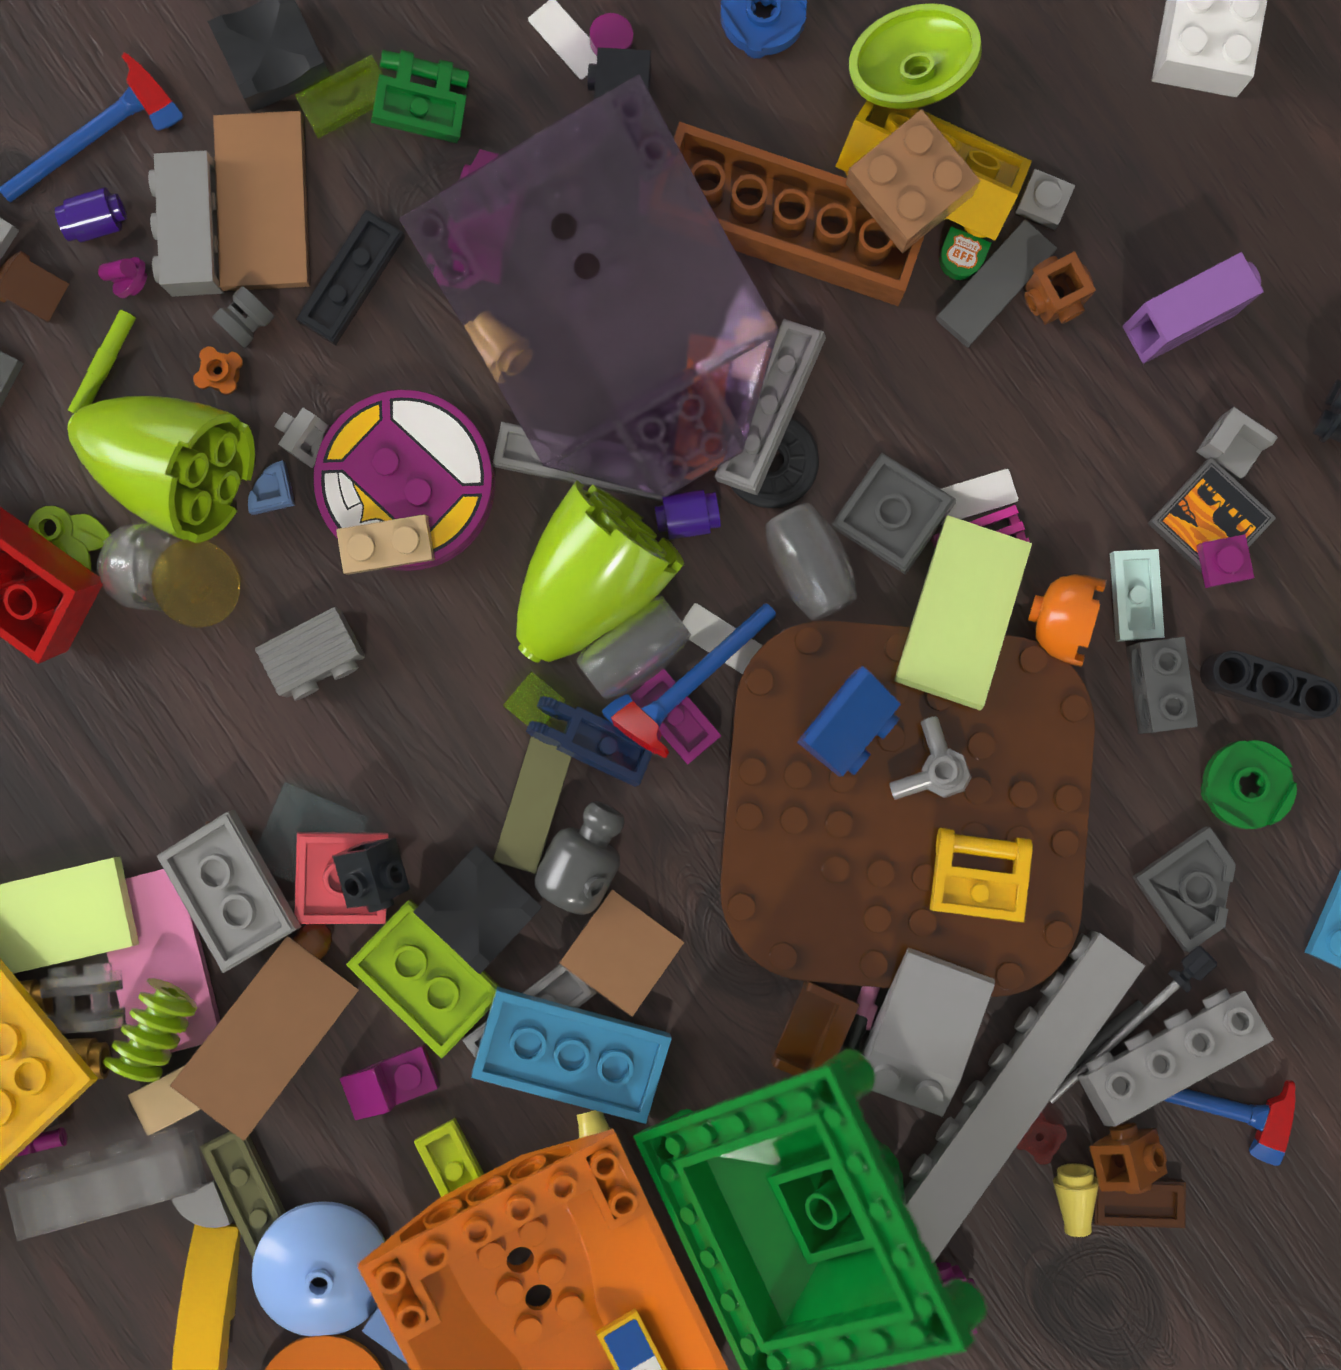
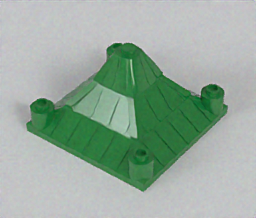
(806, 1228)

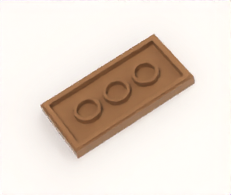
(261, 200)
(264, 1038)

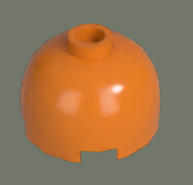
(1067, 616)

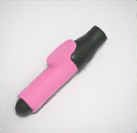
(864, 1016)

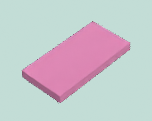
(166, 951)

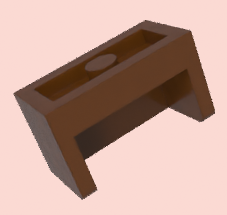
(814, 1029)

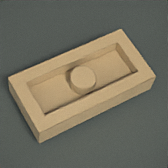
(385, 544)

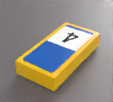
(629, 1344)

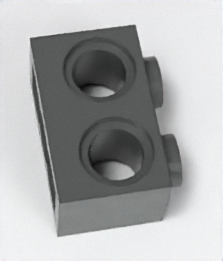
(1161, 685)

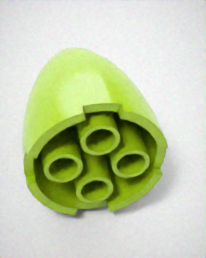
(166, 460)
(589, 574)

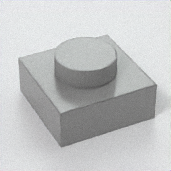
(1045, 199)

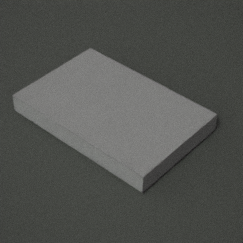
(228, 891)

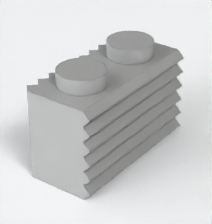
(311, 654)

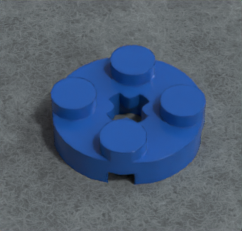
(761, 35)

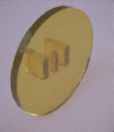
(195, 583)

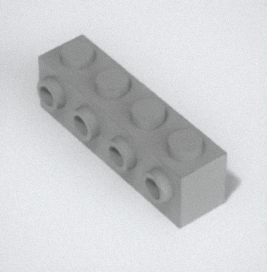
(1174, 1057)

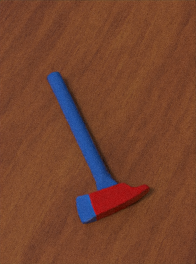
(141, 95)
(644, 723)
(1271, 1120)

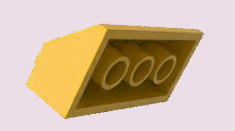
(997, 168)

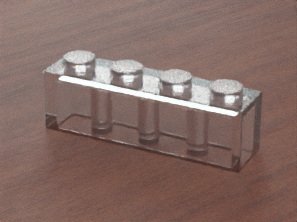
(104, 1184)

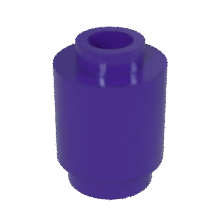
(90, 215)
(688, 514)

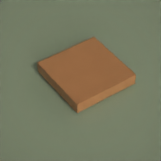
(621, 953)

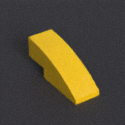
(207, 1299)

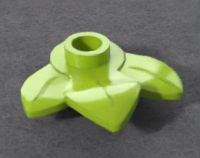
(73, 533)

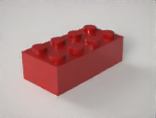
(40, 592)

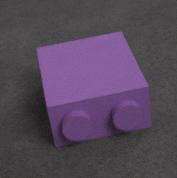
(1193, 307)

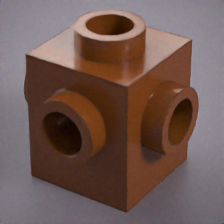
(1066, 277)
(1129, 1159)

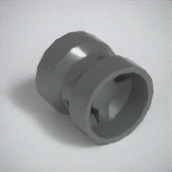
(235, 324)

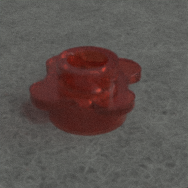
(1052, 1138)

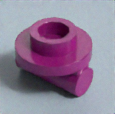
(126, 274)

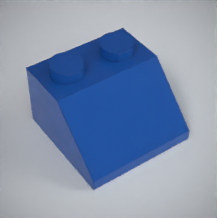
(850, 723)

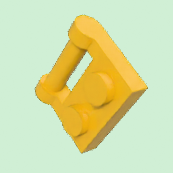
(976, 890)

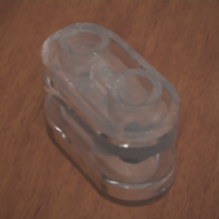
(95, 981)

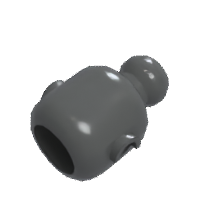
(581, 861)

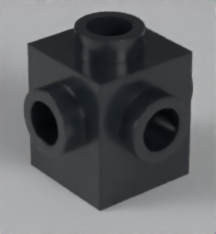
(371, 874)

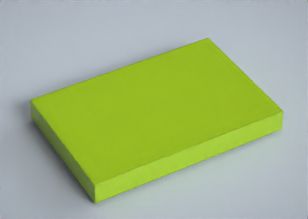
(424, 980)

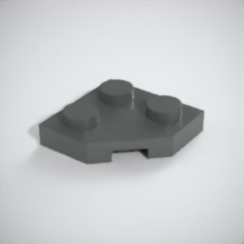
(1190, 888)

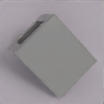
(1236, 442)

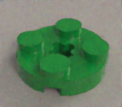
(1274, 777)

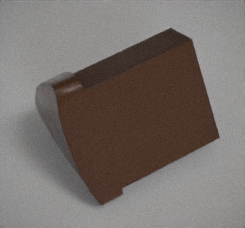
(30, 286)

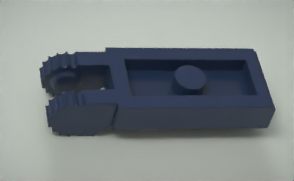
(592, 741)

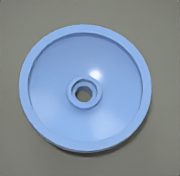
(313, 1243)

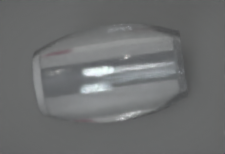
(810, 561)
(634, 650)

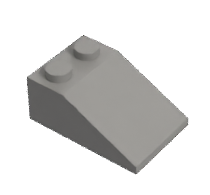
(926, 1030)

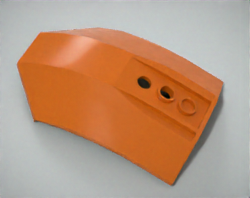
(590, 1241)

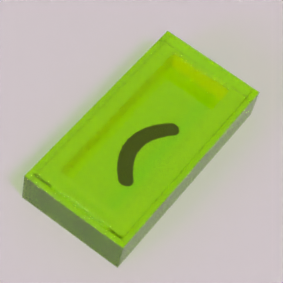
(340, 96)

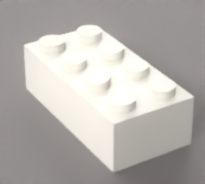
(1209, 44)

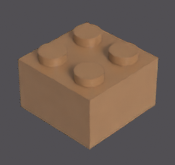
(912, 181)

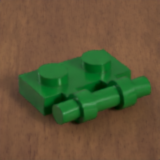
(416, 106)

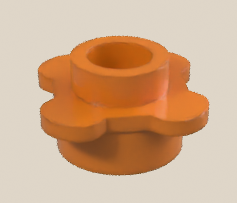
(225, 381)

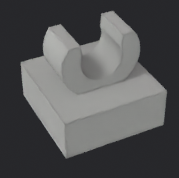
(302, 435)

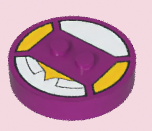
(402, 460)

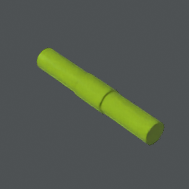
(102, 361)

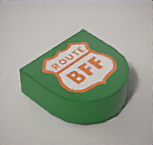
(962, 254)

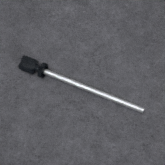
(1195, 964)

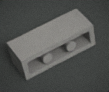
(185, 223)

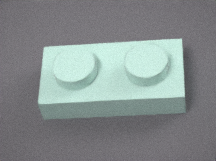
(1137, 595)

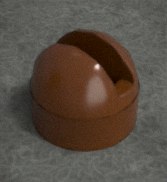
(315, 939)

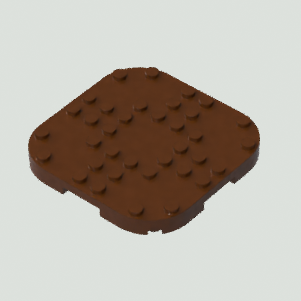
(838, 875)

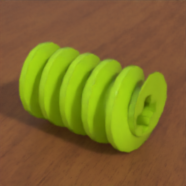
(154, 1034)

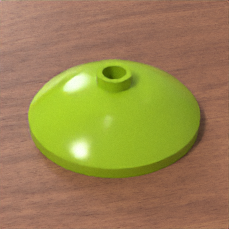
(915, 56)

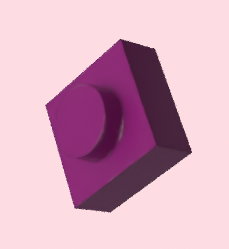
(1225, 561)

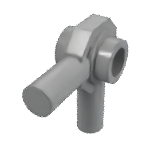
(943, 771)

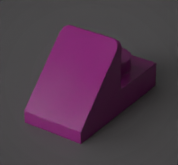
(389, 1083)

